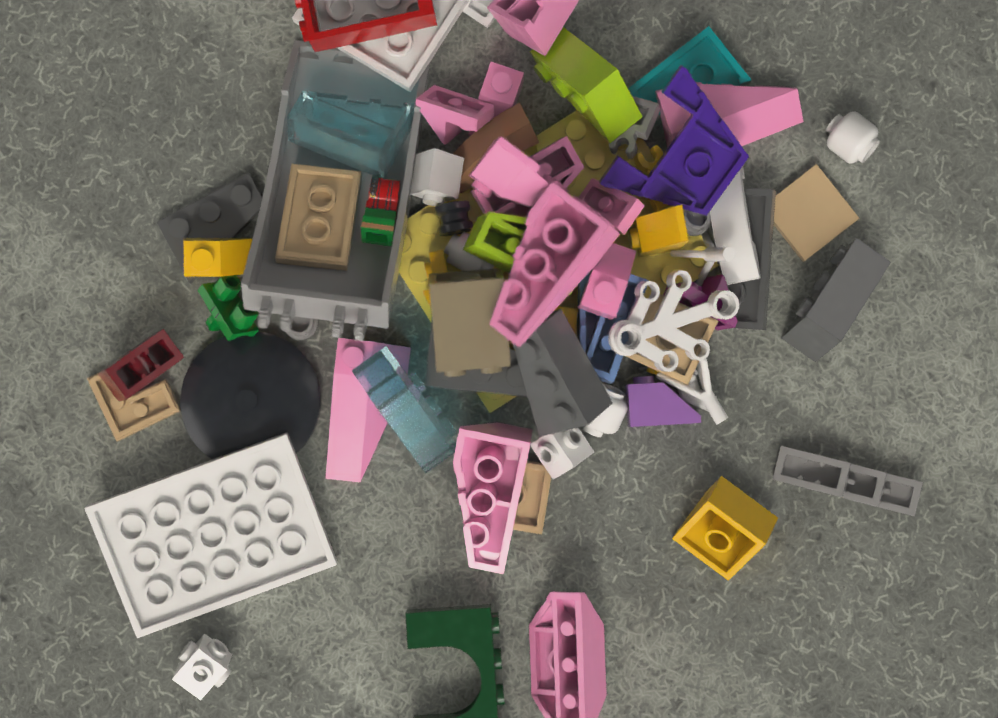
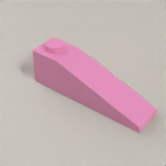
(746, 110)
(513, 176)
(554, 256)
(354, 419)
(489, 480)

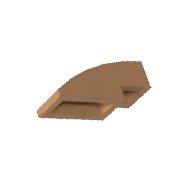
(510, 125)

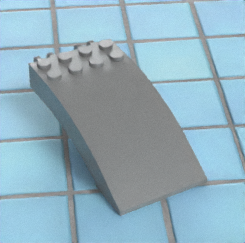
(368, 288)

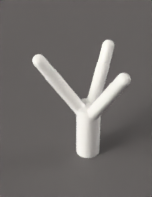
(710, 254)
(707, 396)

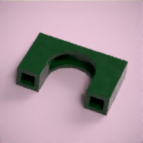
(471, 631)

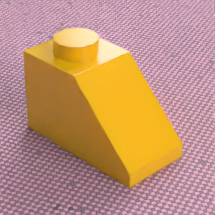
(659, 232)
(215, 256)

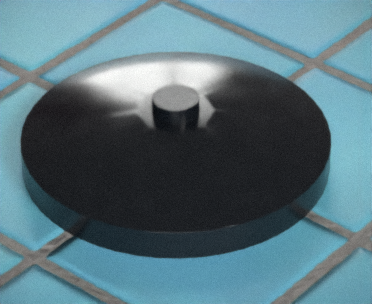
(249, 393)

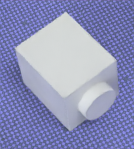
(436, 176)

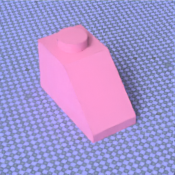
(501, 87)
(608, 282)

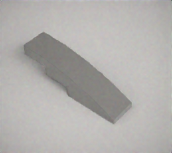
(847, 481)

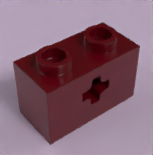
(141, 365)

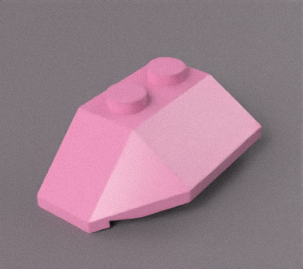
(567, 657)

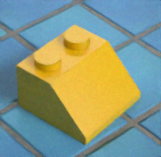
(726, 528)

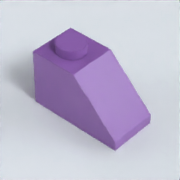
(656, 405)

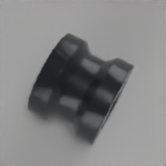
(454, 218)

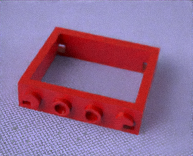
(363, 31)

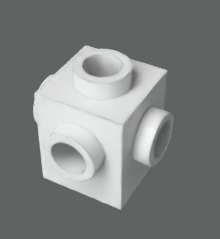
(562, 451)
(203, 666)

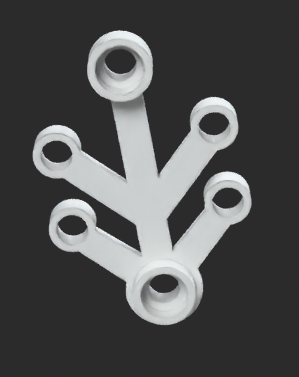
(666, 322)

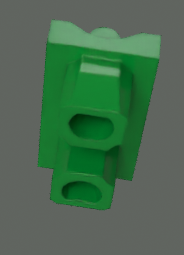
(227, 308)

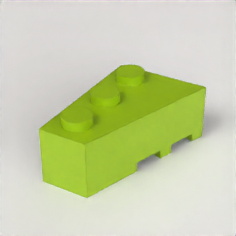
(588, 84)
(496, 239)

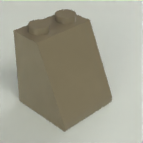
(461, 322)

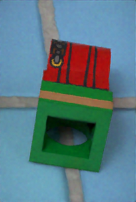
(381, 211)

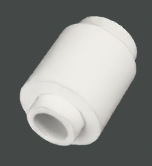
(461, 258)

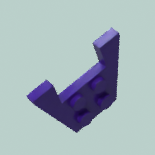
(695, 164)

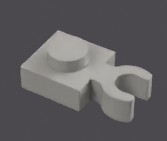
(640, 129)

